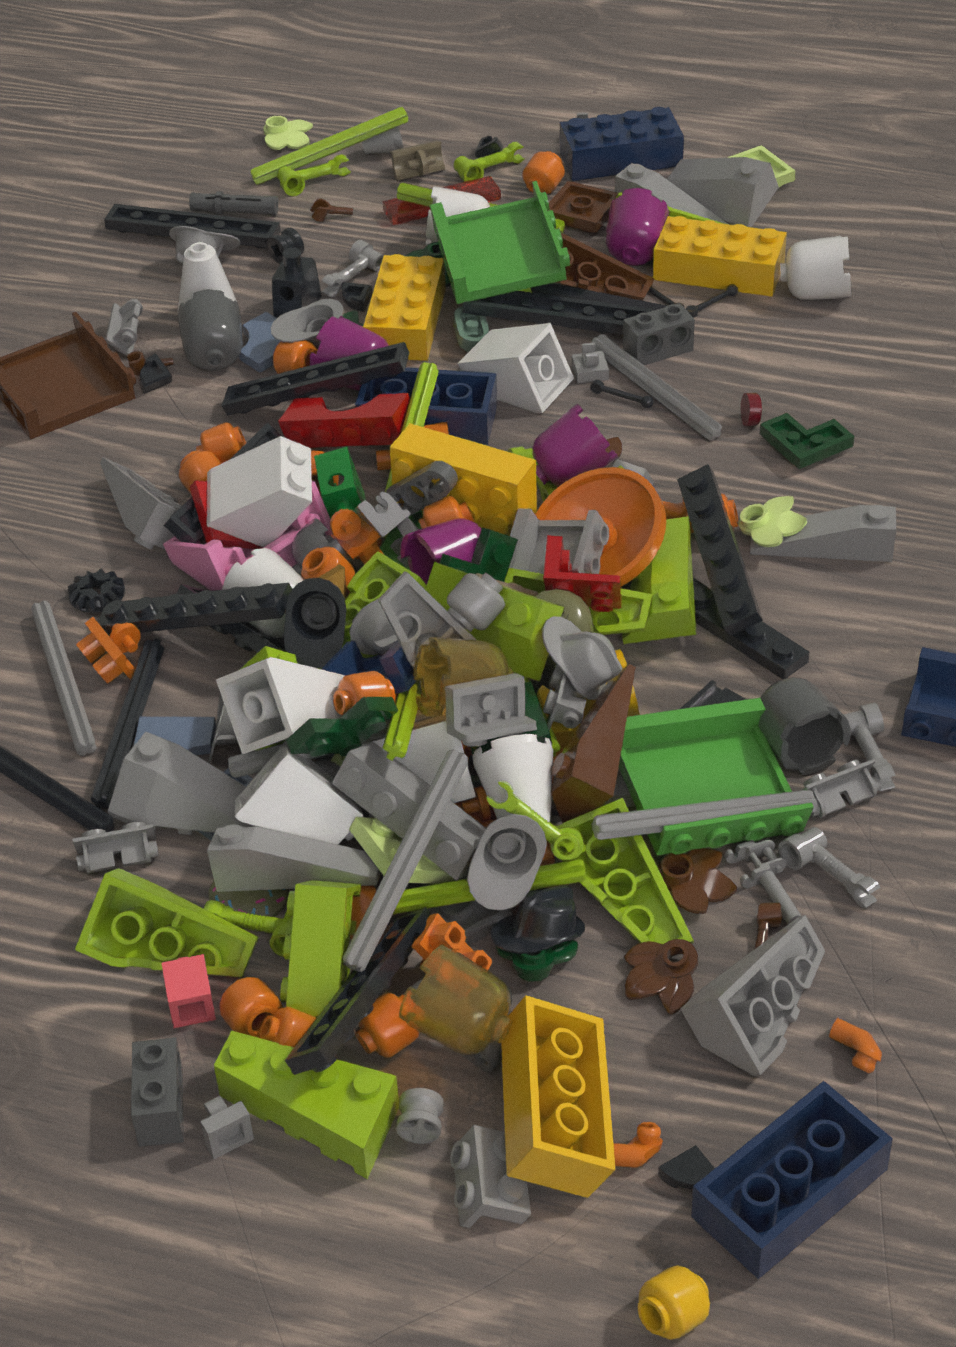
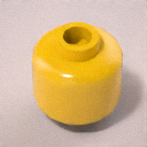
(673, 1302)

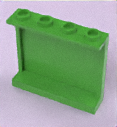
(501, 247)
(706, 758)

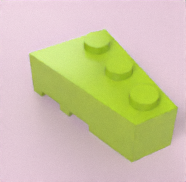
(317, 943)

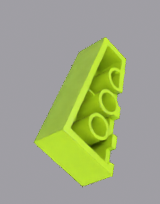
(337, 1109)

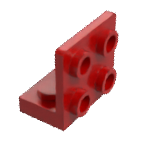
(597, 590)

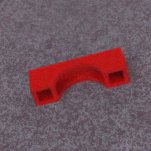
(374, 423)

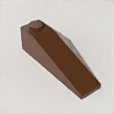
(602, 273)
(590, 761)

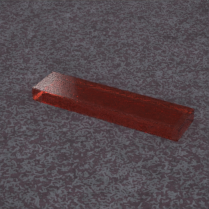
(402, 211)

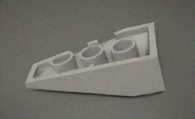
(639, 177)
(728, 187)
(140, 504)
(274, 859)
(753, 1001)

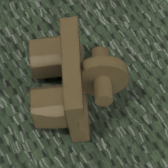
(417, 160)

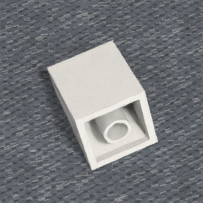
(527, 365)
(260, 491)
(276, 699)
(426, 753)
(297, 799)

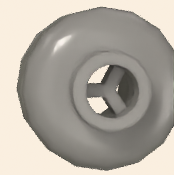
(476, 601)

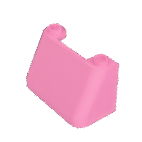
(212, 561)

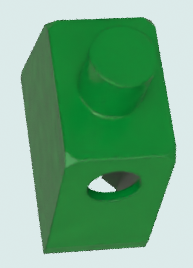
(350, 492)

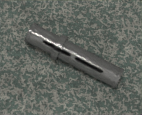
(223, 203)

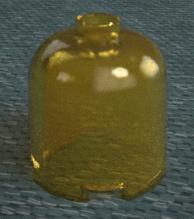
(450, 663)
(458, 1003)

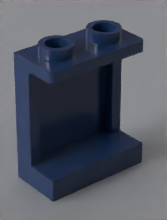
(391, 665)
(933, 699)

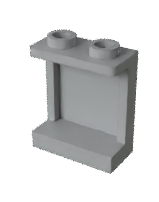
(581, 537)

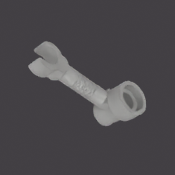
(362, 257)
(863, 725)
(810, 847)

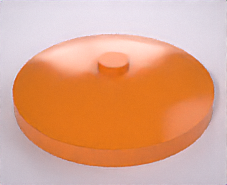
(628, 508)

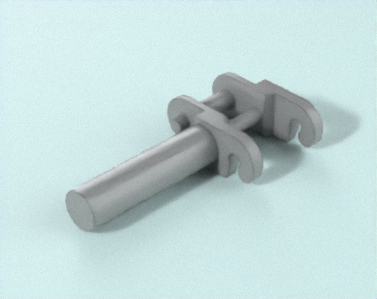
(765, 874)

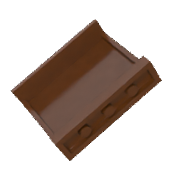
(63, 380)

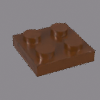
(582, 206)

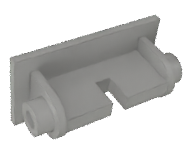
(123, 326)
(565, 703)
(852, 780)
(100, 846)

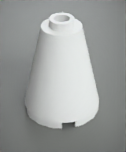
(202, 272)
(523, 765)

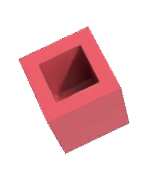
(188, 991)

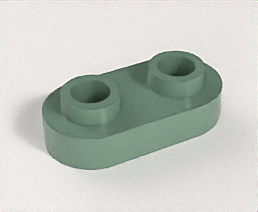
(469, 328)

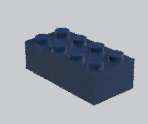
(612, 142)
(459, 398)
(790, 1178)

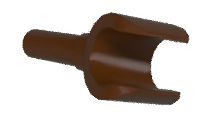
(322, 208)
(137, 360)
(768, 916)

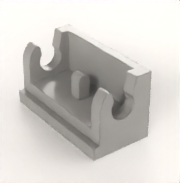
(384, 517)

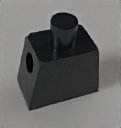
(294, 283)

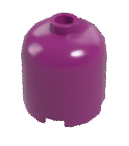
(635, 226)
(342, 339)
(570, 448)
(426, 545)

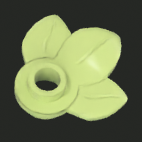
(287, 133)
(771, 521)

